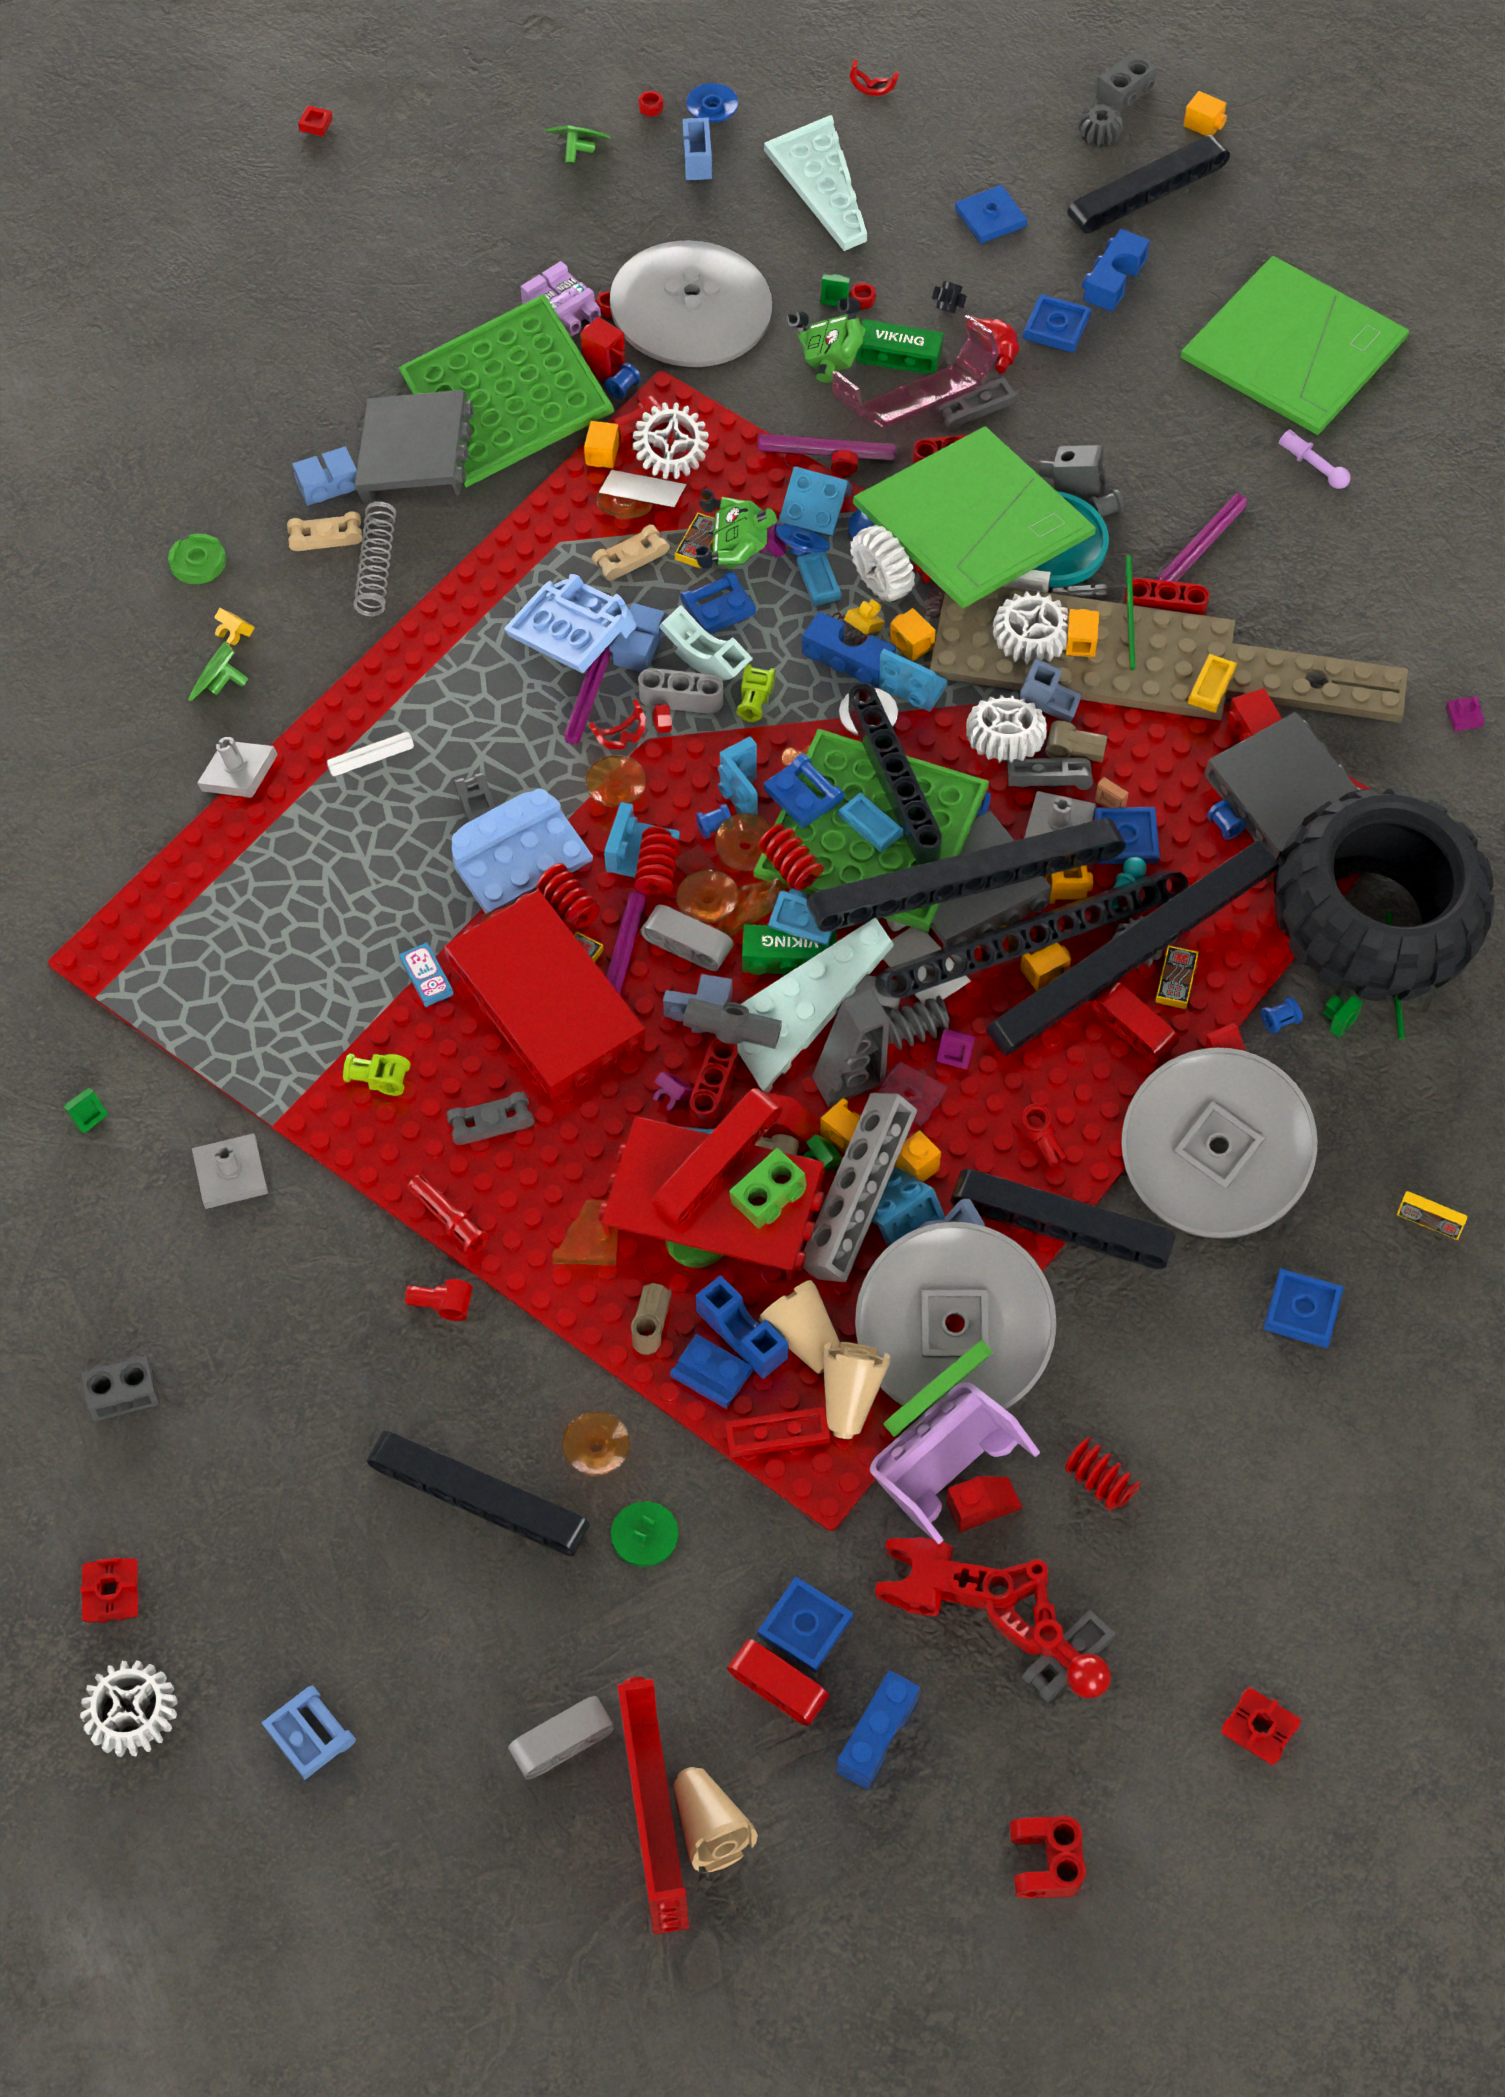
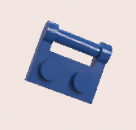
(720, 611)
(796, 797)

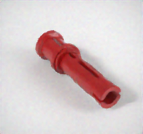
(456, 1222)

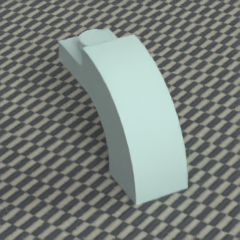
(703, 650)

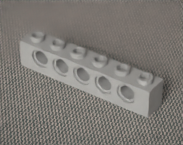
(858, 1186)

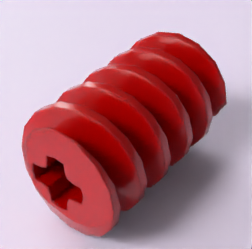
(790, 857)
(656, 861)
(567, 897)
(1100, 1475)

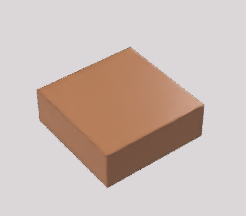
(1110, 795)

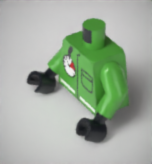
(832, 342)
(738, 530)

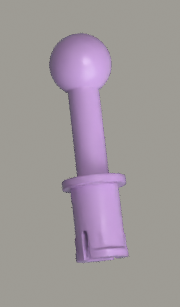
(1337, 476)

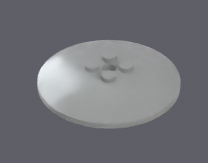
(686, 329)
(1229, 1098)
(965, 1274)

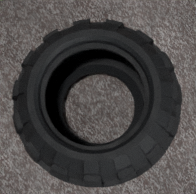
(1408, 844)

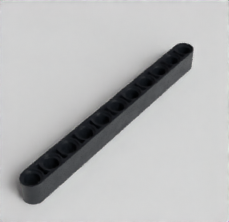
(965, 874)
(1019, 936)
(1131, 948)

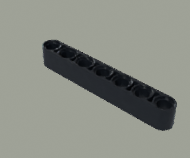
(1148, 184)
(867, 710)
(1065, 1219)
(478, 1493)

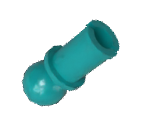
(1133, 869)

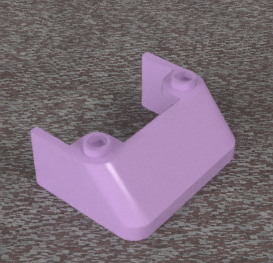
(941, 1447)

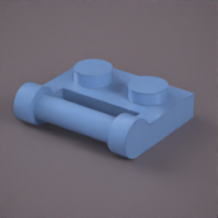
(299, 1740)

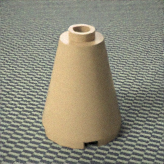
(803, 1324)
(851, 1385)
(710, 1821)

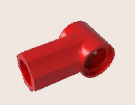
(628, 421)

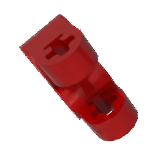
(1047, 1883)

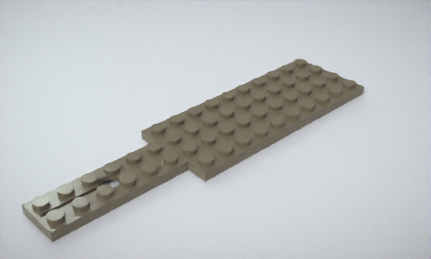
(1167, 662)

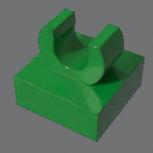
(834, 288)
(1342, 1013)
(85, 1110)
(824, 1151)

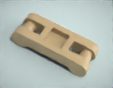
(324, 532)
(631, 553)

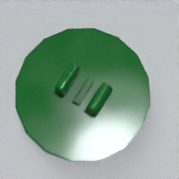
(644, 1534)

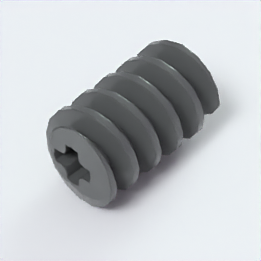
(917, 1021)

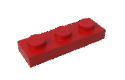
(777, 1432)

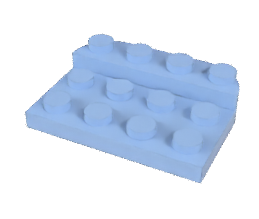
(571, 622)
(513, 846)

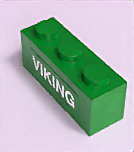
(900, 347)
(775, 951)

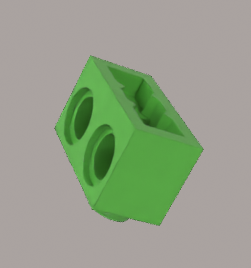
(761, 1184)

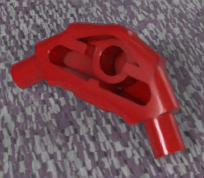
(1006, 341)

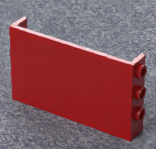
(545, 994)
(717, 1226)
(652, 1806)

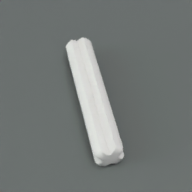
(370, 753)

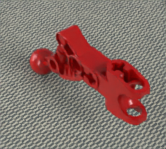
(939, 1579)

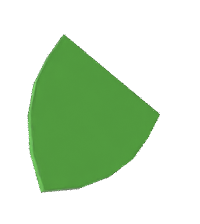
(574, 143)
(220, 670)

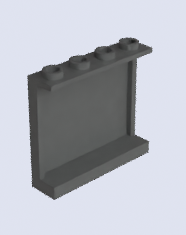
(414, 442)
(1278, 780)
(988, 910)

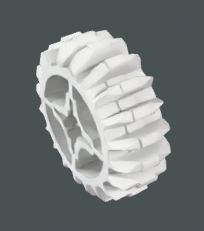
(660, 437)
(882, 563)
(1031, 627)
(1006, 728)
(118, 1719)

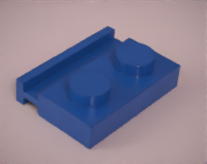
(711, 1371)

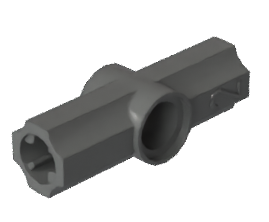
(732, 1023)

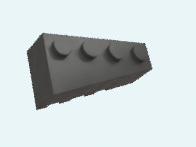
(855, 1050)

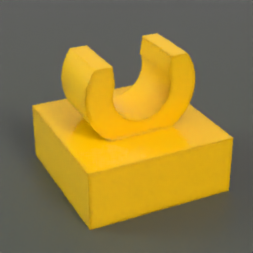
(865, 617)
(233, 624)

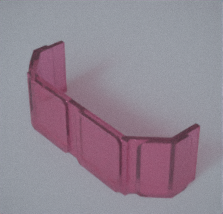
(935, 389)

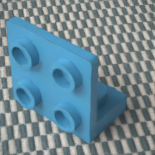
(814, 501)
(910, 681)
(737, 773)
(624, 842)
(794, 918)
(905, 1206)

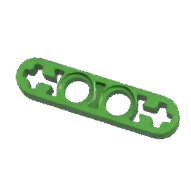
(938, 1388)

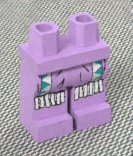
(566, 295)

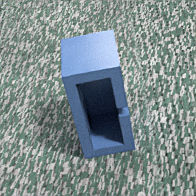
(697, 148)
(322, 484)
(641, 645)

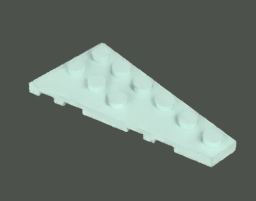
(819, 174)
(809, 999)

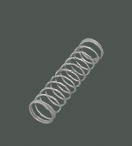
(374, 596)

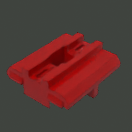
(118, 1606)
(1268, 1712)

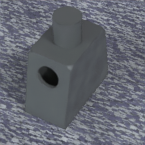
(1077, 471)

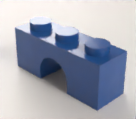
(1122, 255)
(824, 643)
(755, 1342)
(876, 1729)

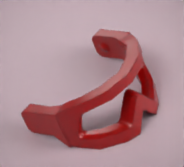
(854, 72)
(625, 736)

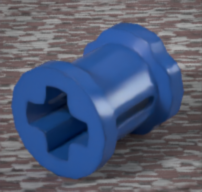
(622, 380)
(1226, 820)
(711, 821)
(1281, 1015)

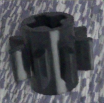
(949, 297)

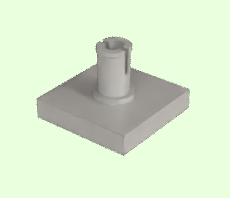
(237, 768)
(1057, 812)
(229, 1171)

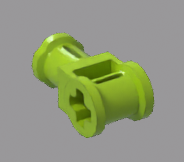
(755, 690)
(379, 1072)

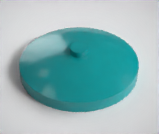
(1084, 558)

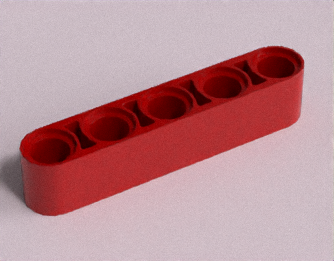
(716, 1156)

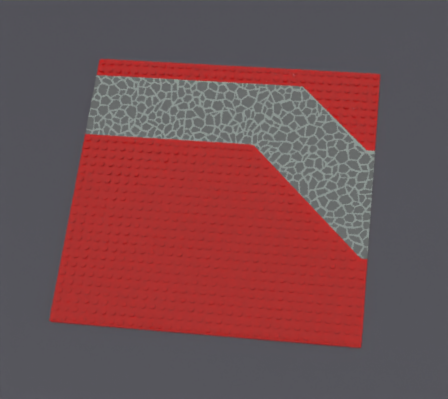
(282, 917)

